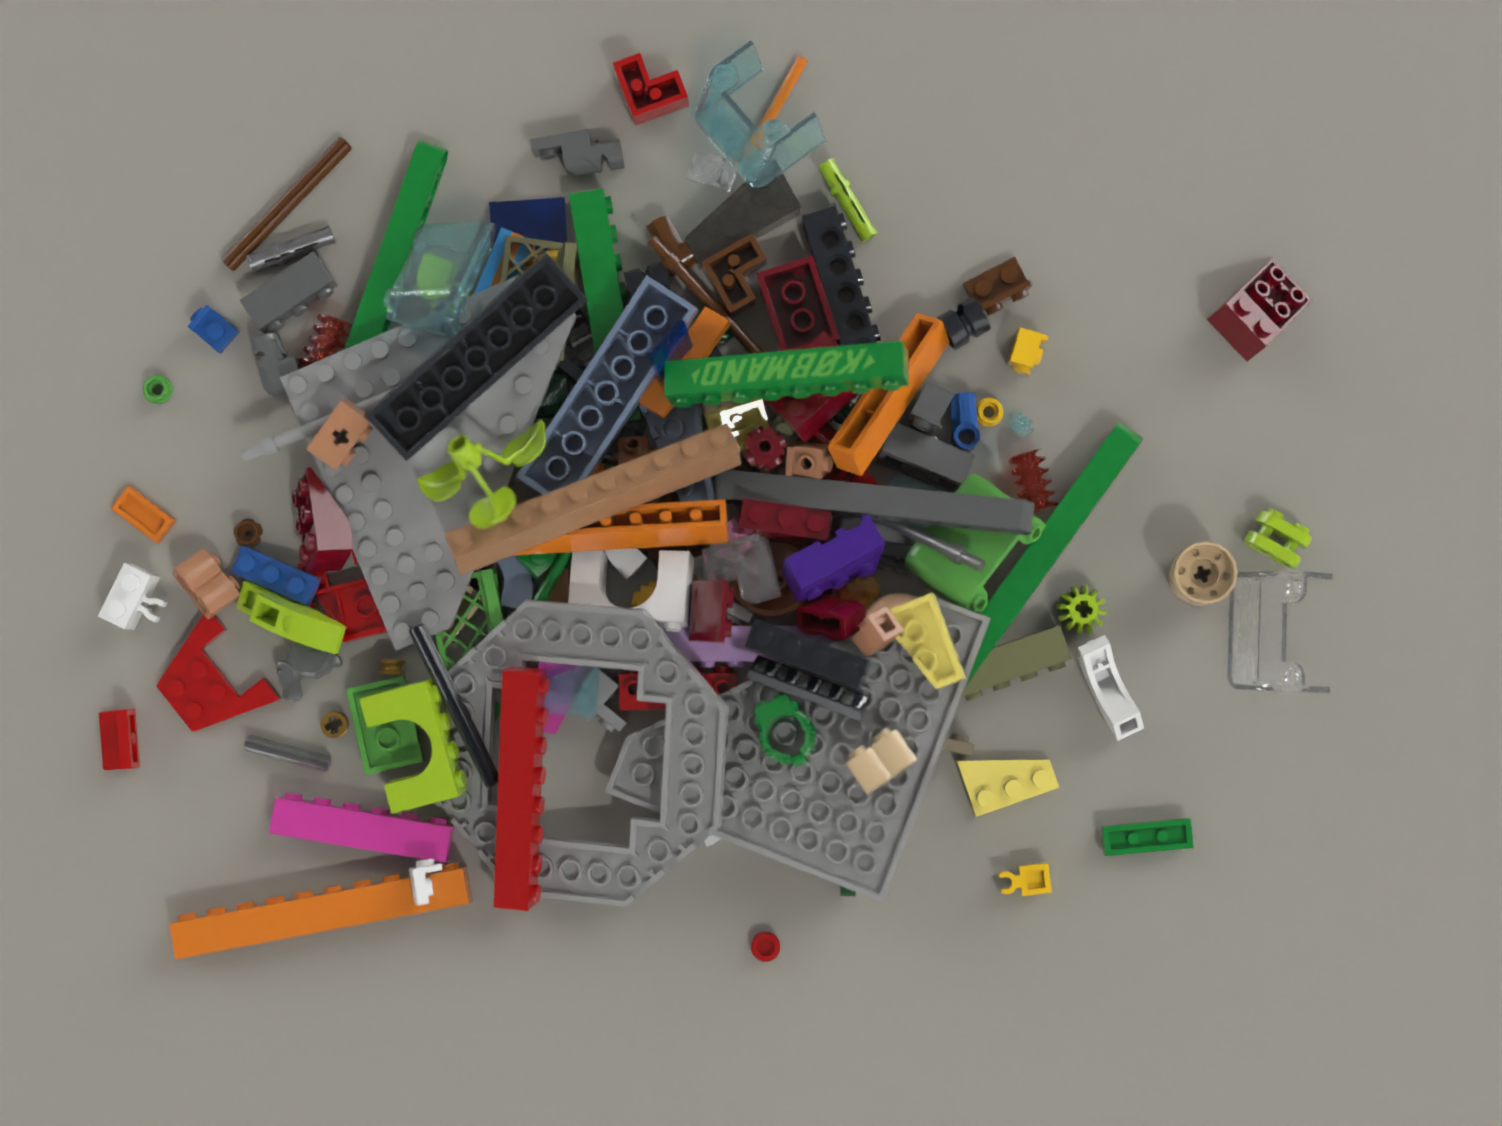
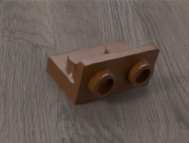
(998, 286)

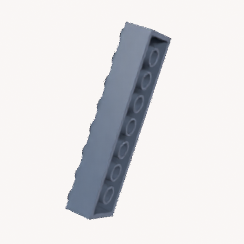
(607, 390)

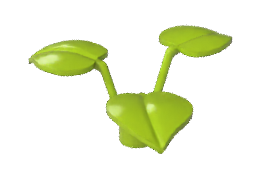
(467, 457)

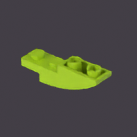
(290, 620)

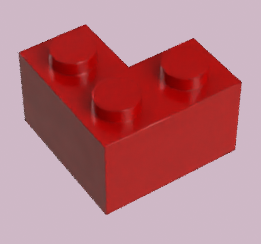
(647, 97)

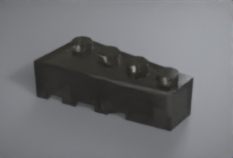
(744, 213)

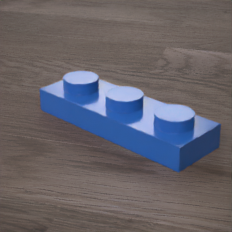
(276, 575)

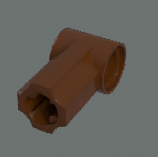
(668, 235)

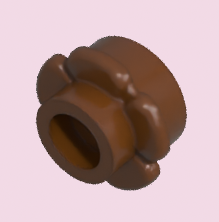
(240, 532)

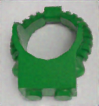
(769, 713)

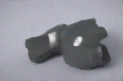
(304, 663)

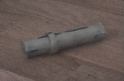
(294, 247)

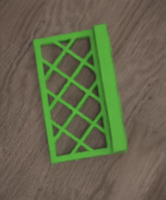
(494, 613)

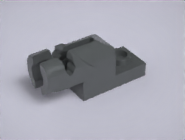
(578, 152)
(273, 363)

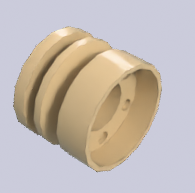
(1220, 571)

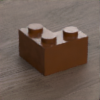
(727, 273)

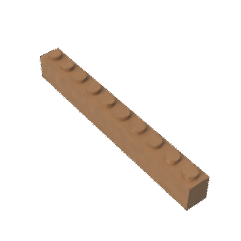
(596, 498)

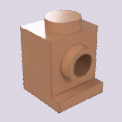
(816, 452)
(877, 631)

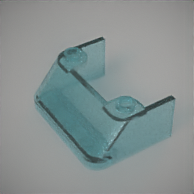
(753, 152)

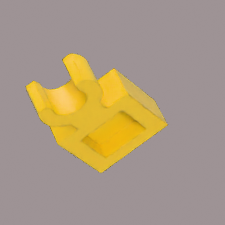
(1031, 880)

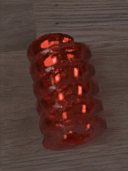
(326, 340)
(1032, 479)

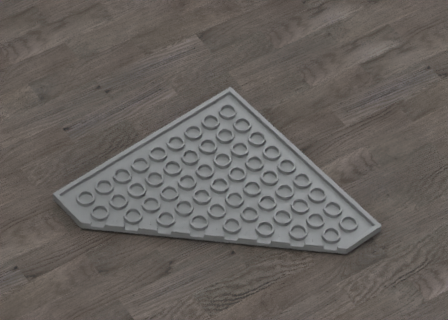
(391, 520)
(818, 811)

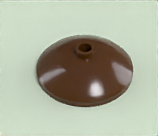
(787, 602)

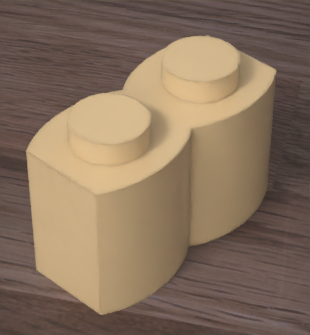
(881, 760)

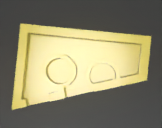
(928, 640)
(1005, 782)

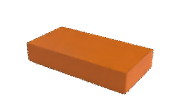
(143, 514)

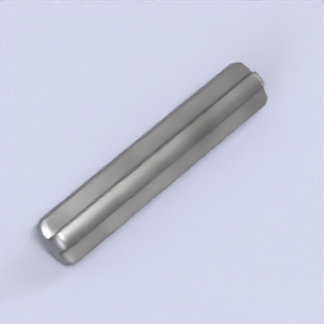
(287, 753)

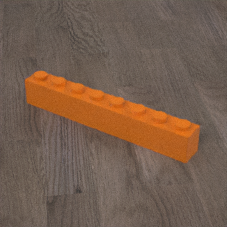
(647, 528)

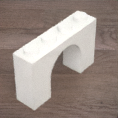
(667, 605)

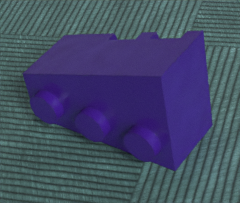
(835, 562)

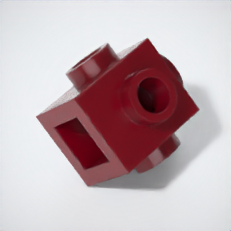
(764, 459)

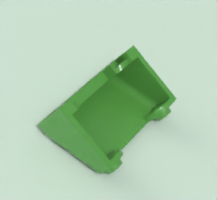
(961, 583)

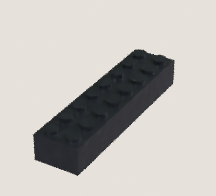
(476, 356)

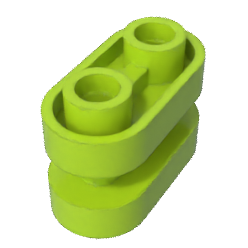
(1295, 535)

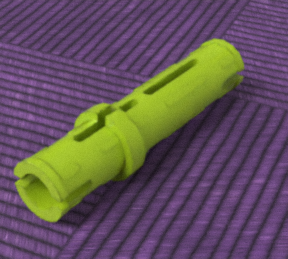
(841, 190)

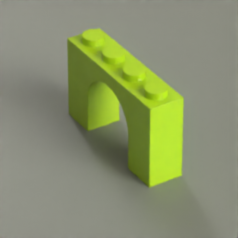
(423, 705)

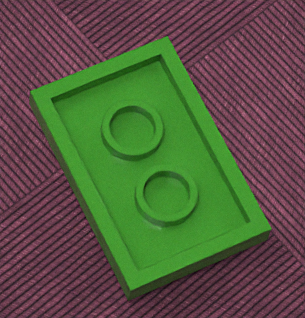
(386, 744)

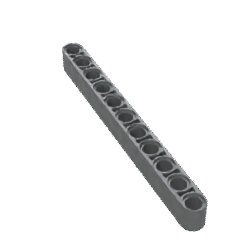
(879, 501)

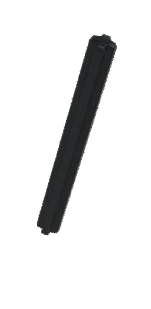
(454, 705)

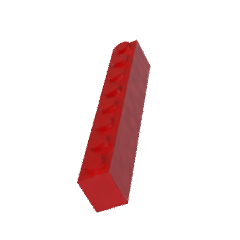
(520, 788)

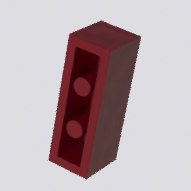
(783, 522)

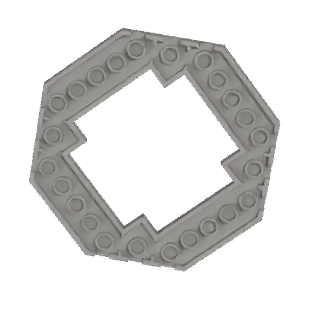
(691, 745)

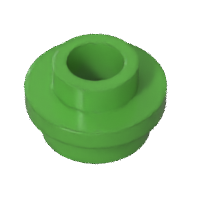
(151, 383)

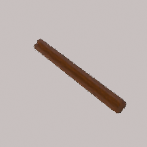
(286, 203)

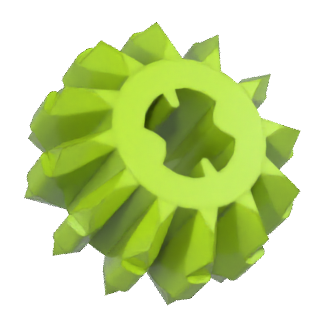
(1088, 602)

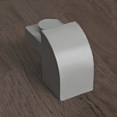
(609, 718)

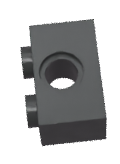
(929, 408)

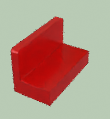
(119, 739)

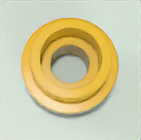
(997, 408)

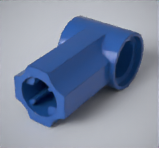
(964, 419)

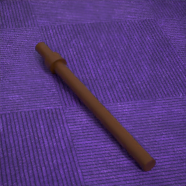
(672, 262)

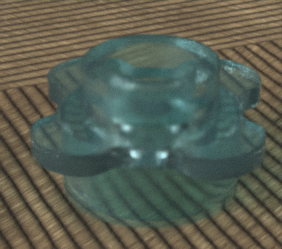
(1020, 424)

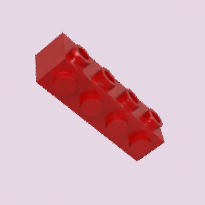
(720, 680)

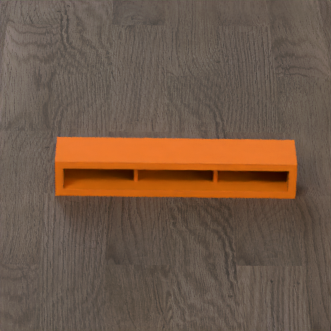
(880, 409)

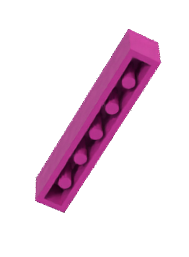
(362, 828)

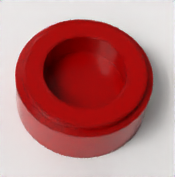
(765, 946)

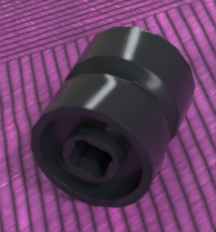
(636, 276)
(965, 322)

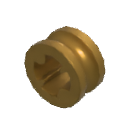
(391, 667)
(341, 729)

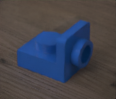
(212, 328)

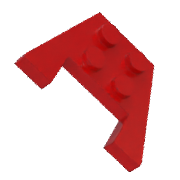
(349, 605)
(200, 689)

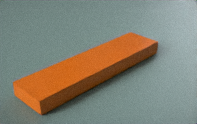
(704, 335)

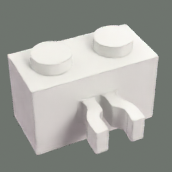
(130, 597)

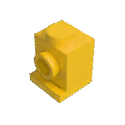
(1026, 350)

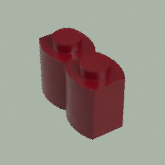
(830, 617)

